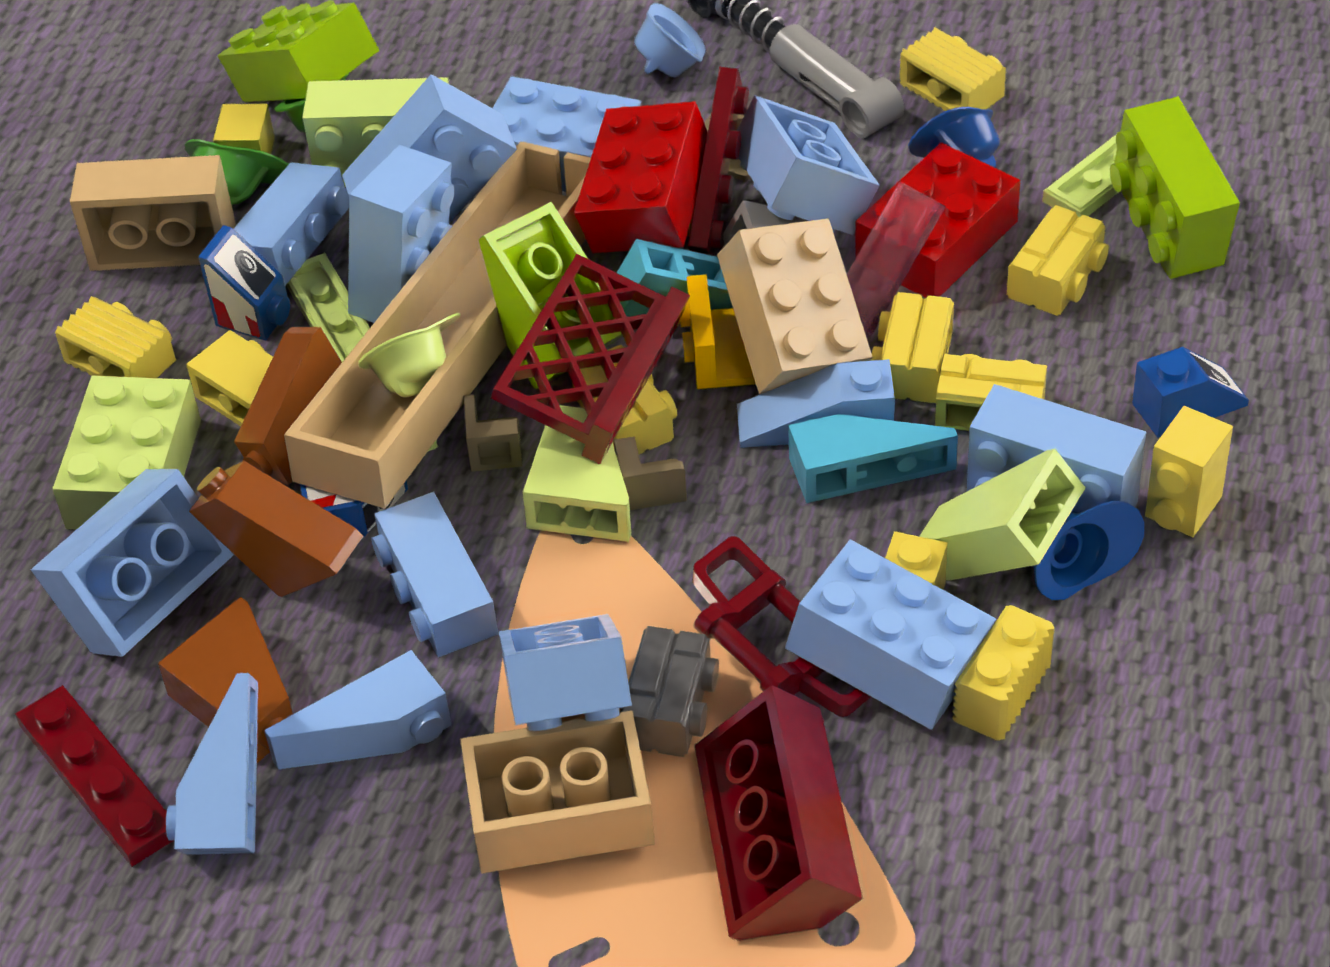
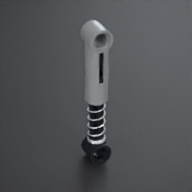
(862, 102)

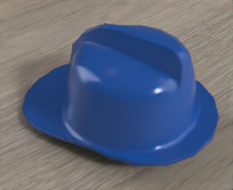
(962, 129)
(1089, 549)

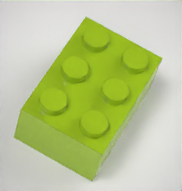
(296, 49)
(1174, 188)

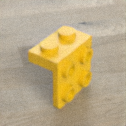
(714, 341)

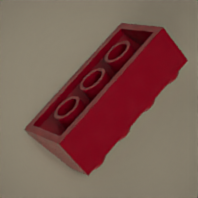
(776, 819)

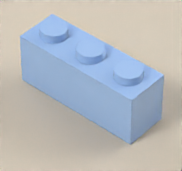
(295, 215)
(434, 575)

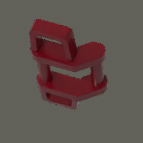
(725, 617)

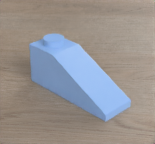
(843, 388)
(367, 718)
(219, 787)

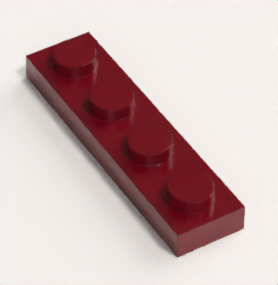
(721, 146)
(96, 774)

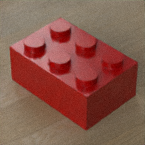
(642, 176)
(978, 211)

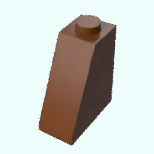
(291, 382)
(273, 528)
(208, 661)

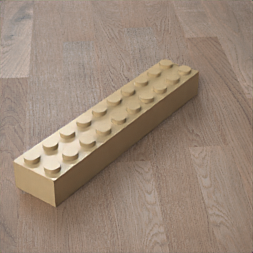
(369, 440)

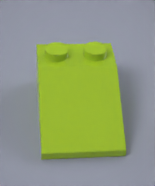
(525, 267)

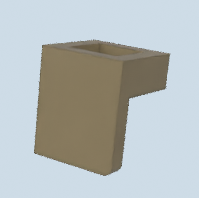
(491, 441)
(649, 482)

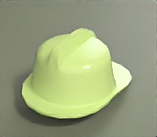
(409, 359)

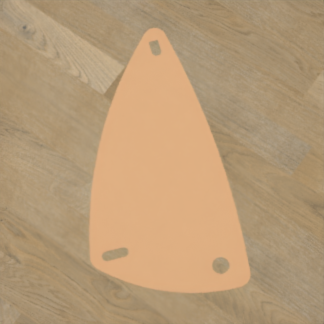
(664, 898)

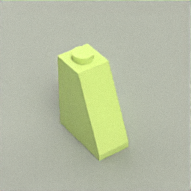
(573, 492)
(1007, 518)

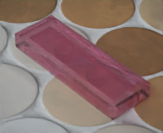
(891, 252)

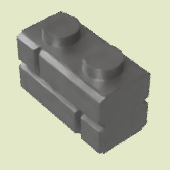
(669, 689)

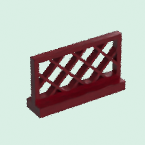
(624, 381)

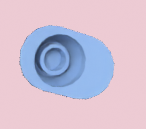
(668, 42)

